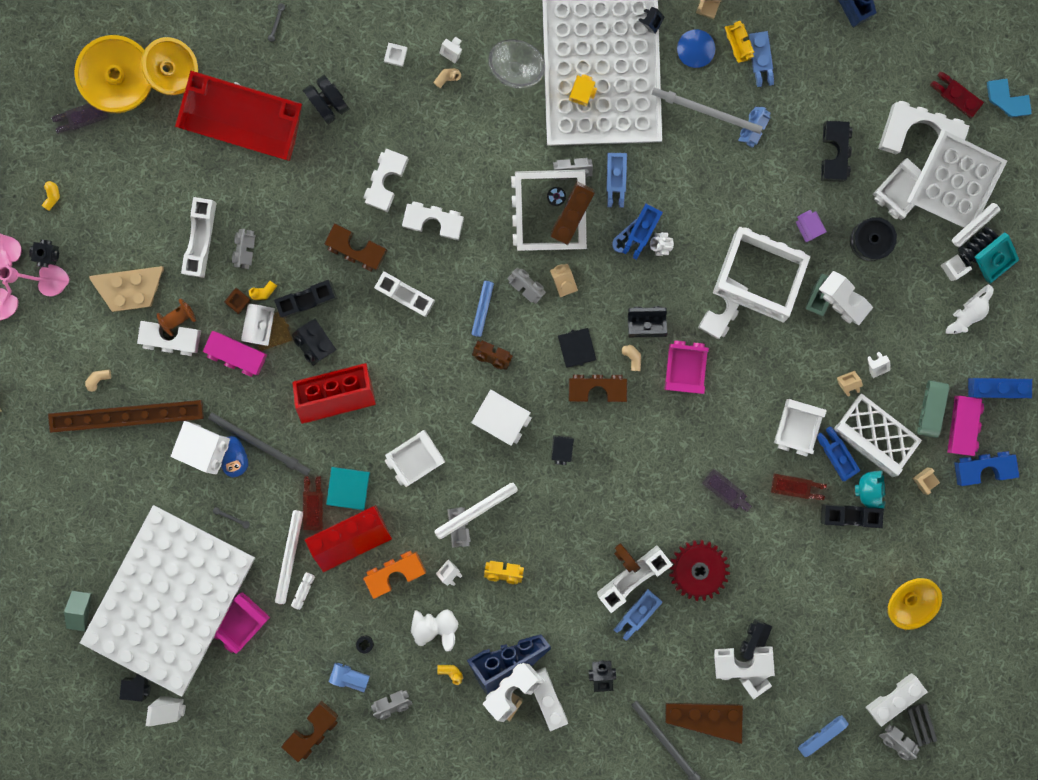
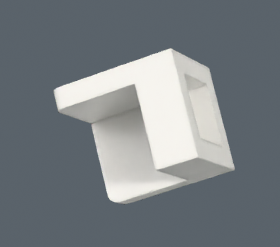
(955, 268)
(756, 685)

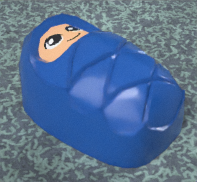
(235, 458)

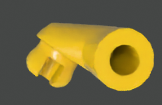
(52, 194)
(262, 293)
(452, 671)

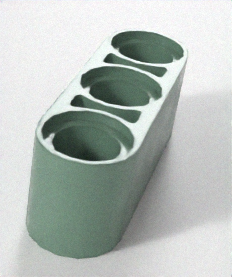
(934, 408)

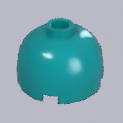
(871, 489)

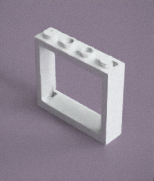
(517, 202)
(749, 299)

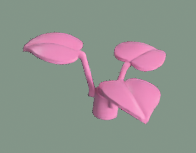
(51, 279)

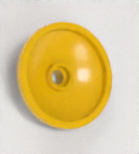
(175, 57)
(914, 603)

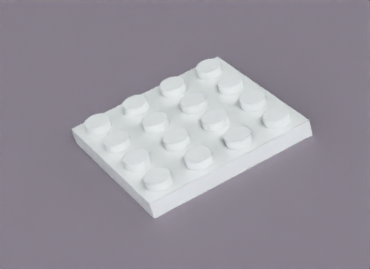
(956, 179)

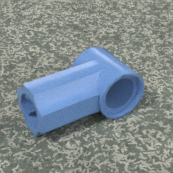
(344, 676)

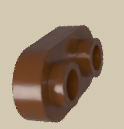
(622, 554)

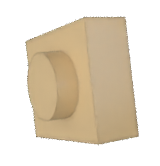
(563, 280)

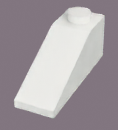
(165, 711)

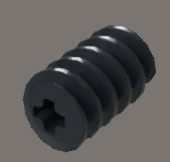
(976, 245)

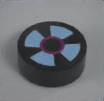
(556, 196)

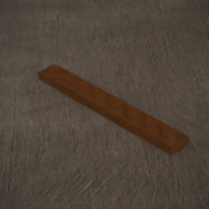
(126, 416)

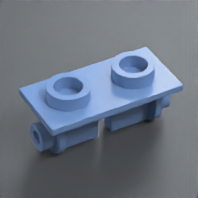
(758, 116)

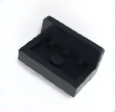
(647, 322)
(313, 342)
(757, 637)

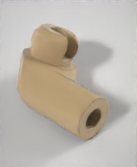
(447, 75)
(634, 355)
(95, 377)

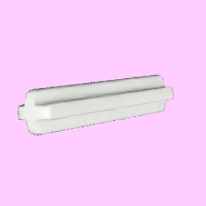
(975, 225)

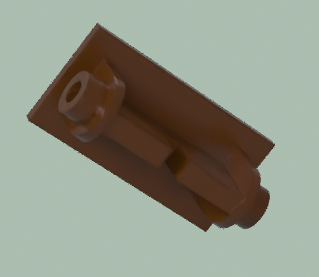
(483, 353)

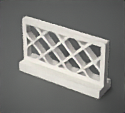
(864, 445)

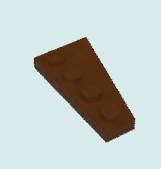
(711, 719)

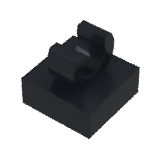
(652, 20)

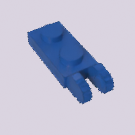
(643, 229)
(838, 455)

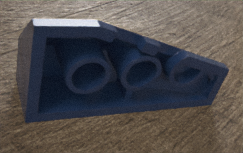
(494, 666)

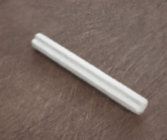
(476, 510)
(289, 557)

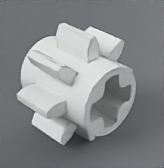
(661, 244)

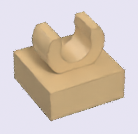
(850, 382)

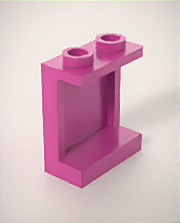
(686, 367)
(240, 623)

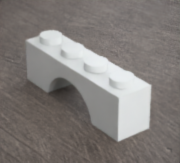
(201, 230)

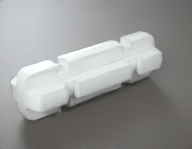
(303, 591)

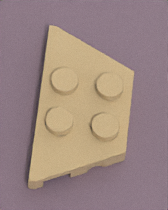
(128, 288)

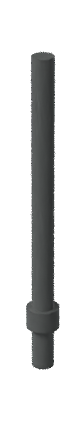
(292, 463)
(692, 775)

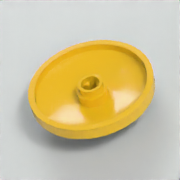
(111, 74)

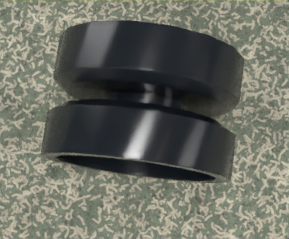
(326, 99)
(861, 240)

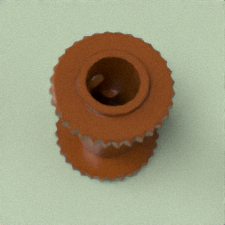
(176, 317)

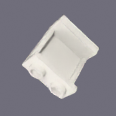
(897, 189)
(501, 418)
(799, 427)
(200, 448)
(414, 459)

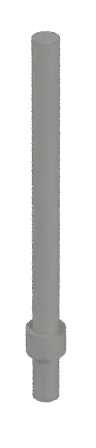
(671, 98)

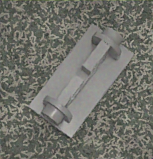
(579, 164)
(243, 241)
(520, 278)
(460, 536)
(384, 708)
(906, 749)

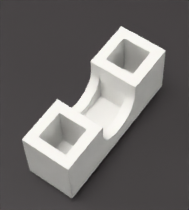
(390, 164)
(417, 215)
(840, 293)
(404, 294)
(717, 324)
(152, 336)
(759, 666)
(500, 702)
(549, 702)
(889, 706)

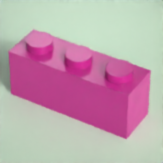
(234, 354)
(965, 425)

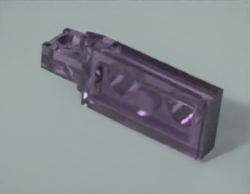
(726, 490)

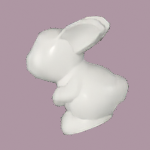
(427, 627)

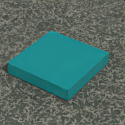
(997, 258)
(348, 488)

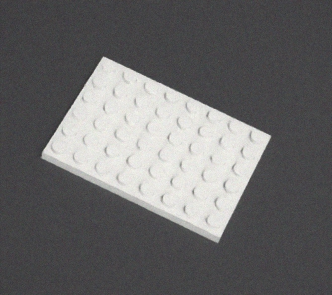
(620, 56)
(167, 600)

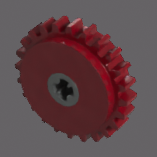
(697, 556)

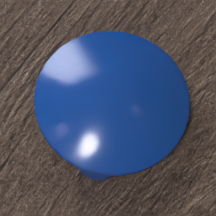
(696, 48)

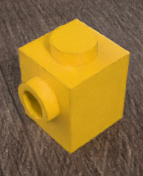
(583, 90)

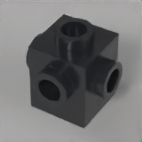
(50, 256)
(602, 676)

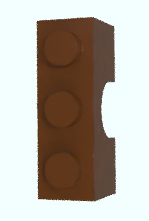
(572, 213)
(370, 256)
(615, 387)
(300, 745)

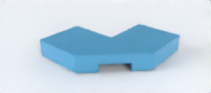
(999, 96)

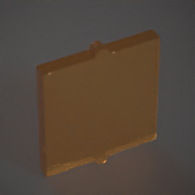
(279, 333)

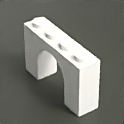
(903, 116)
(615, 592)

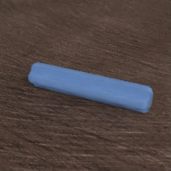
(482, 308)

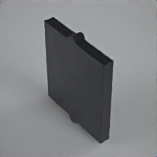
(577, 347)

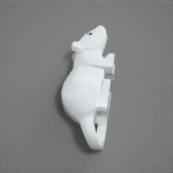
(974, 311)

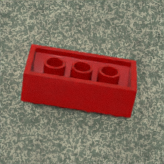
(333, 393)
(348, 538)

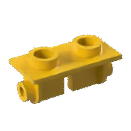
(742, 50)
(511, 575)

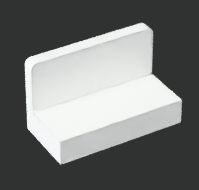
(257, 324)

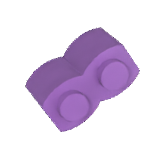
(810, 225)

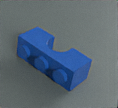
(999, 388)
(969, 470)

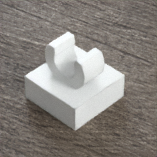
(451, 50)
(395, 54)
(879, 366)
(448, 573)

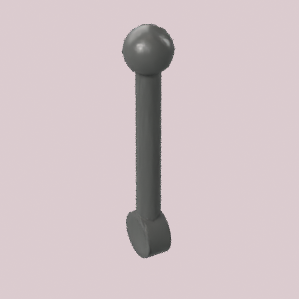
(281, 7)
(245, 524)

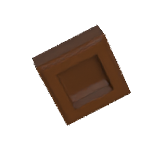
(237, 301)

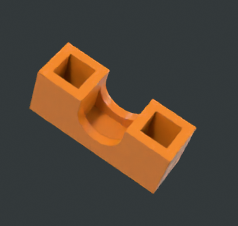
(378, 580)

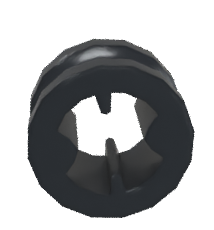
(361, 639)

